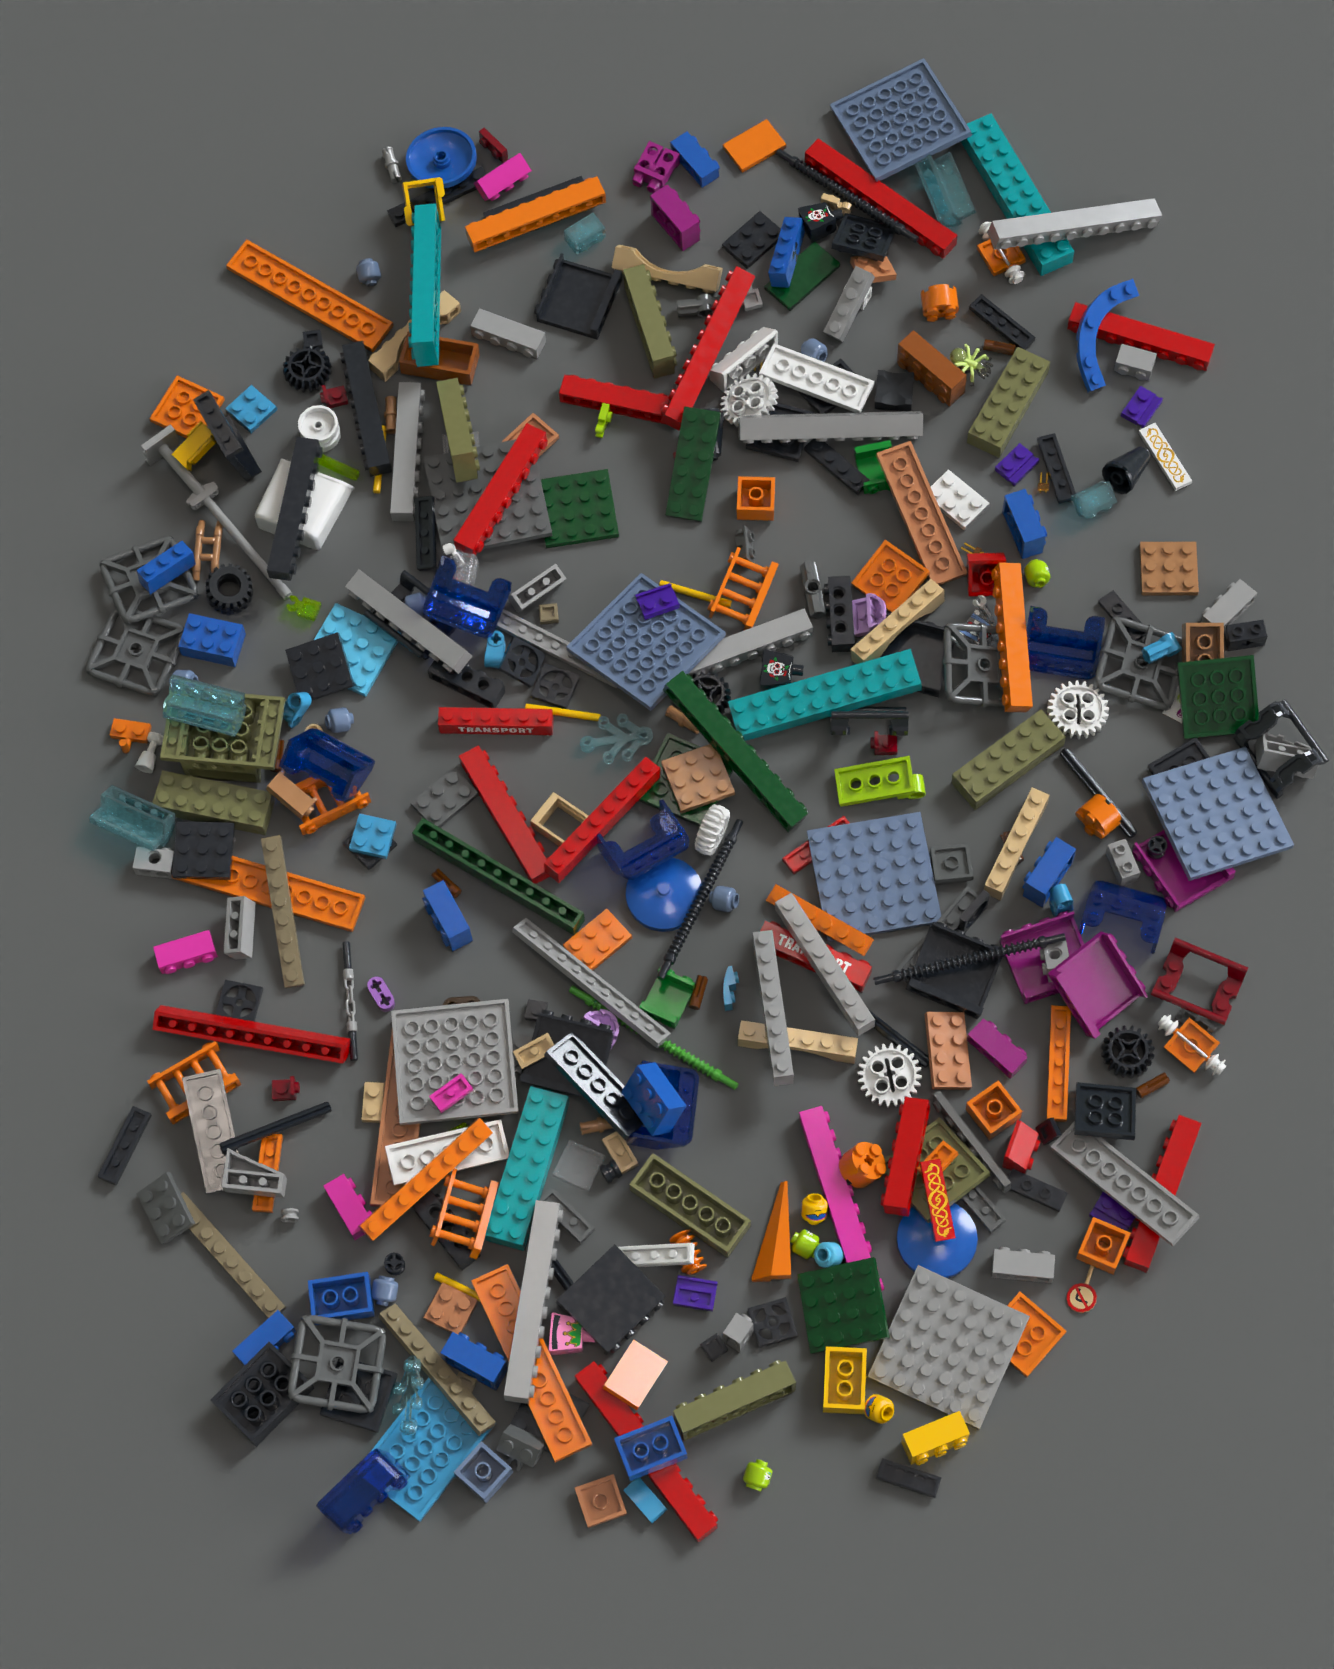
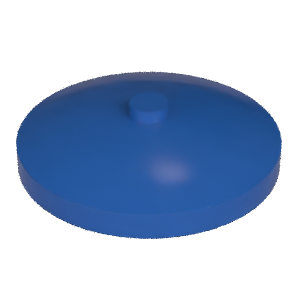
(442, 154)
(663, 895)
(945, 1257)

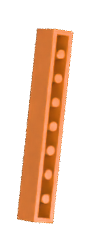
(535, 214)
(1012, 637)
(425, 1179)

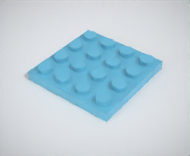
(364, 645)

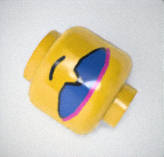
(814, 1209)
(879, 1409)

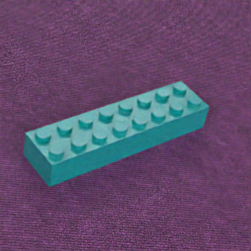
(527, 1168)

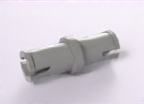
(391, 164)

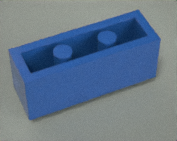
(695, 159)
(166, 567)
(273, 1330)

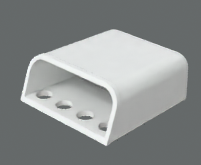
(326, 505)

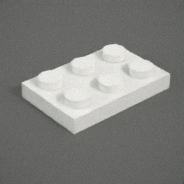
(958, 500)

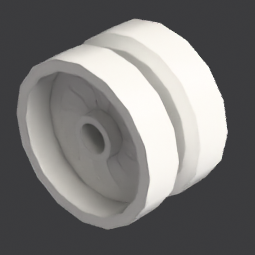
(320, 424)

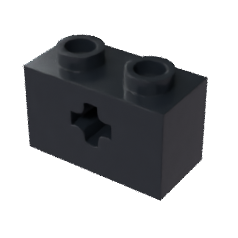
(1245, 635)

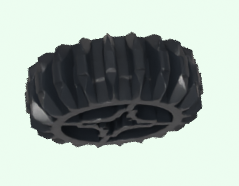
(300, 361)
(716, 687)
(1118, 1039)

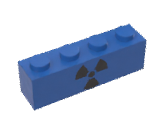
(786, 252)

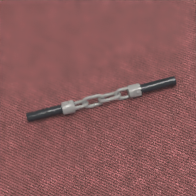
(348, 975)

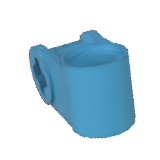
(494, 652)
(294, 710)
(1060, 899)

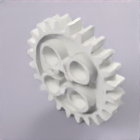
(749, 397)
(1095, 710)
(906, 1071)

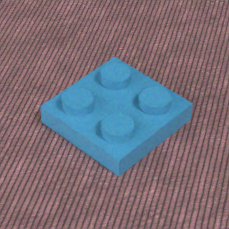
(251, 409)
(372, 836)

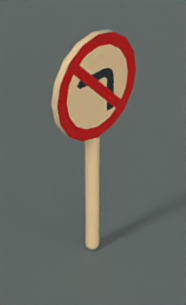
(1082, 1296)

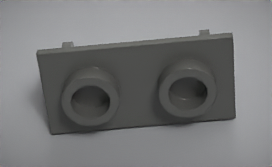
(745, 539)
(1207, 1024)

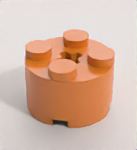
(939, 302)
(1098, 816)
(862, 1164)

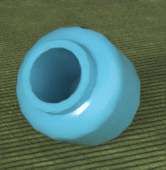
(828, 1254)

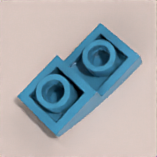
(730, 981)
(645, 1499)

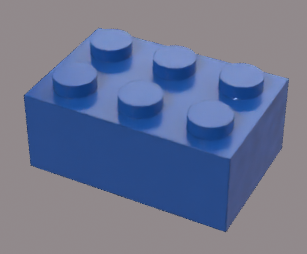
(1024, 523)
(212, 640)
(1048, 871)
(446, 916)
(653, 1098)
(342, 1297)
(474, 1360)
(650, 1448)

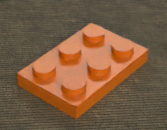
(598, 940)

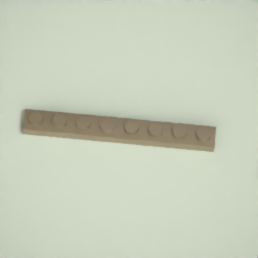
(282, 911)
(233, 1262)
(437, 1369)

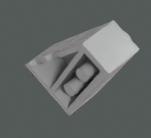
(1275, 751)
(251, 1178)

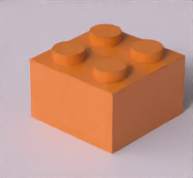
(755, 498)
(993, 1110)
(1103, 1245)

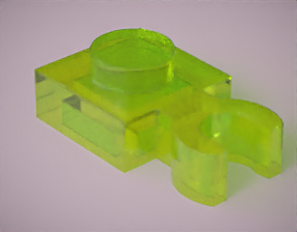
(306, 608)

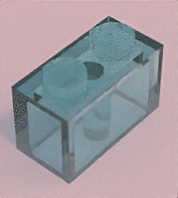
(585, 233)
(1094, 499)

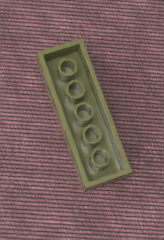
(649, 321)
(1008, 402)
(458, 429)
(1008, 759)
(214, 802)
(690, 1205)
(734, 1400)

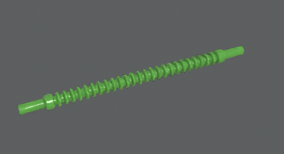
(716, 1075)

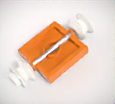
(1001, 259)
(1191, 1045)

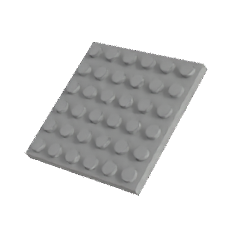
(449, 1040)
(948, 1346)

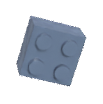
(483, 1472)

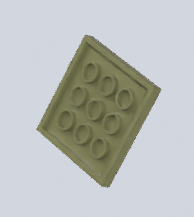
(959, 1177)

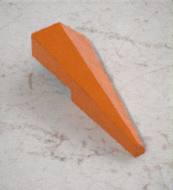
(774, 1255)

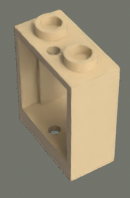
(546, 811)

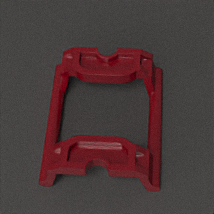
(1174, 967)

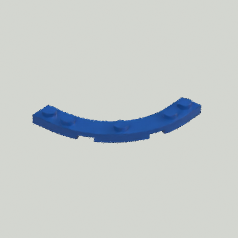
(1089, 327)

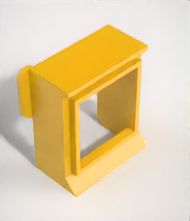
(439, 193)
(195, 446)

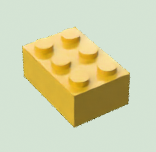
(844, 1380)
(935, 1438)

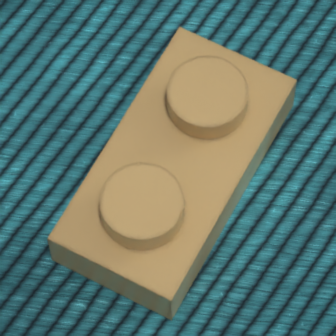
(533, 1050)
(372, 1102)
(620, 1152)

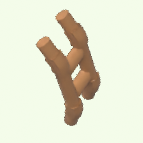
(200, 539)

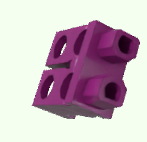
(655, 167)

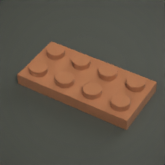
(948, 1050)

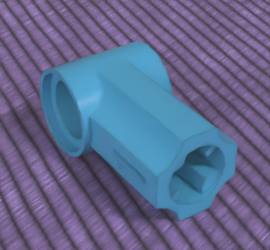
(1165, 646)

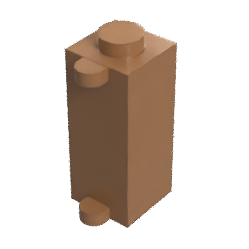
(291, 795)

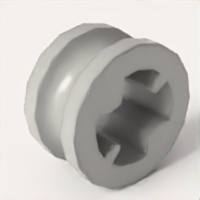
(289, 1215)

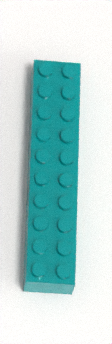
(1012, 188)
(425, 285)
(819, 695)

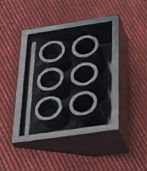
(258, 1394)

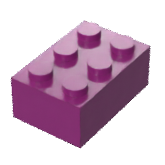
(675, 217)

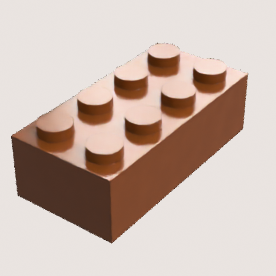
(456, 360)
(931, 368)

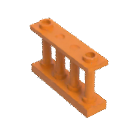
(761, 588)
(310, 787)
(179, 1112)
(483, 1210)

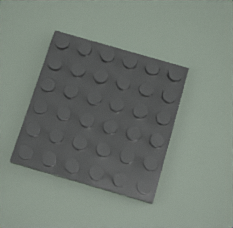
(520, 522)

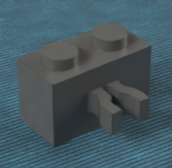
(521, 1446)

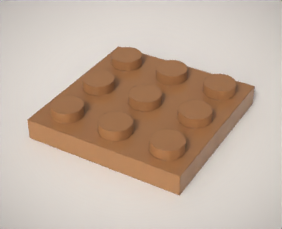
(1168, 568)
(697, 778)

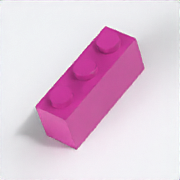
(503, 177)
(185, 952)
(348, 1204)

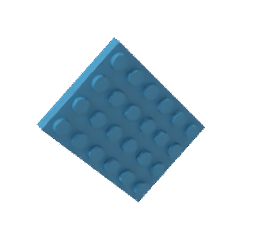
(432, 1453)

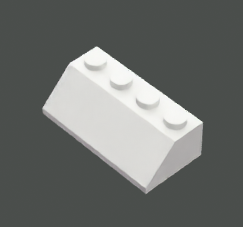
(744, 358)

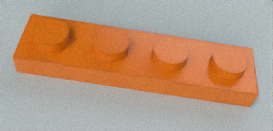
(270, 1156)

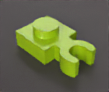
(604, 417)

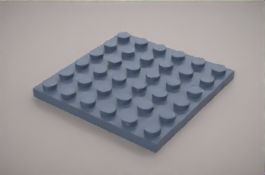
(900, 120)
(640, 652)
(1217, 813)
(875, 874)

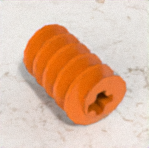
(683, 1237)

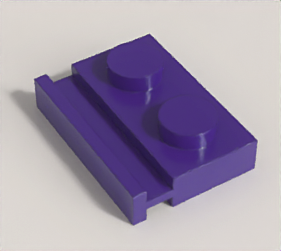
(1141, 407)
(1017, 464)
(657, 601)
(1112, 1212)
(695, 1293)

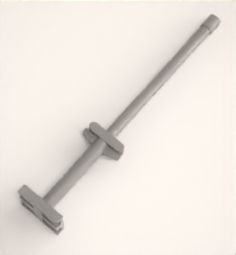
(162, 446)

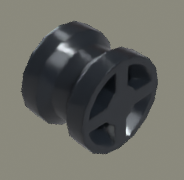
(1159, 843)
(610, 1171)
(392, 1261)

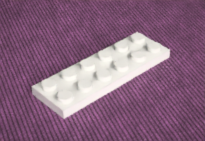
(817, 378)
(411, 1156)

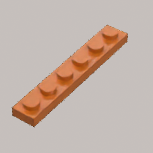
(827, 923)
(1058, 1063)

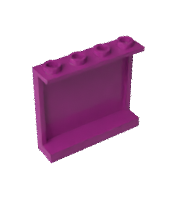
(1171, 878)
(1028, 965)
(1097, 983)

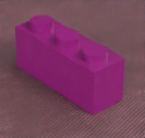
(997, 1048)

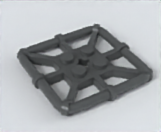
(140, 592)
(972, 658)
(141, 660)
(1131, 669)
(327, 1373)

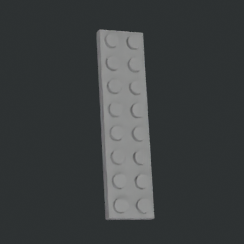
(1126, 1184)

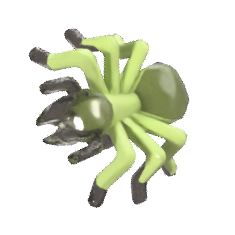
(967, 363)

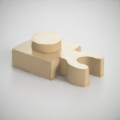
(834, 203)

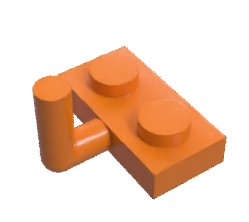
(129, 731)

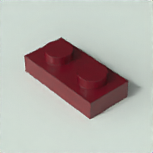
(488, 141)

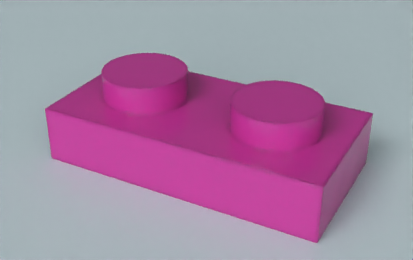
(451, 1093)

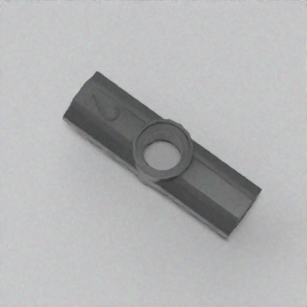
(700, 306)
(814, 599)

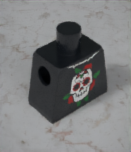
(819, 220)
(778, 668)

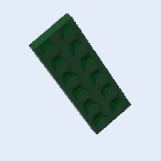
(693, 464)

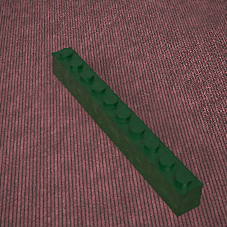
(735, 751)
(498, 876)

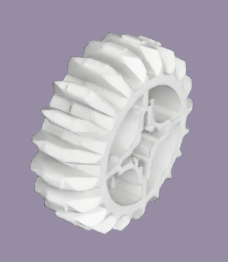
(712, 829)

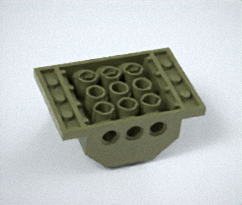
(227, 757)

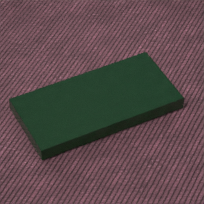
(810, 271)

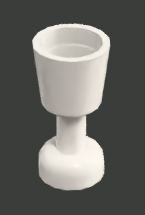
(147, 758)

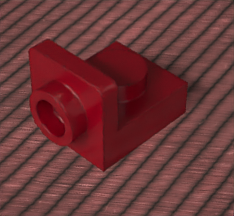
(334, 396)
(884, 744)
(285, 1089)

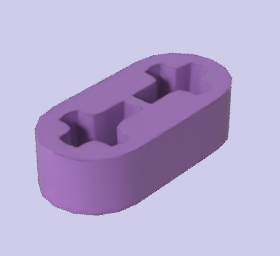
(384, 992)

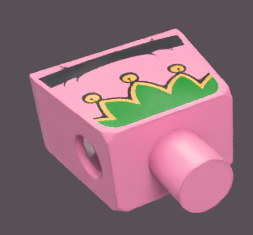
(566, 1335)

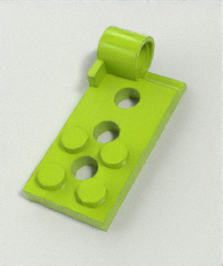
(906, 786)

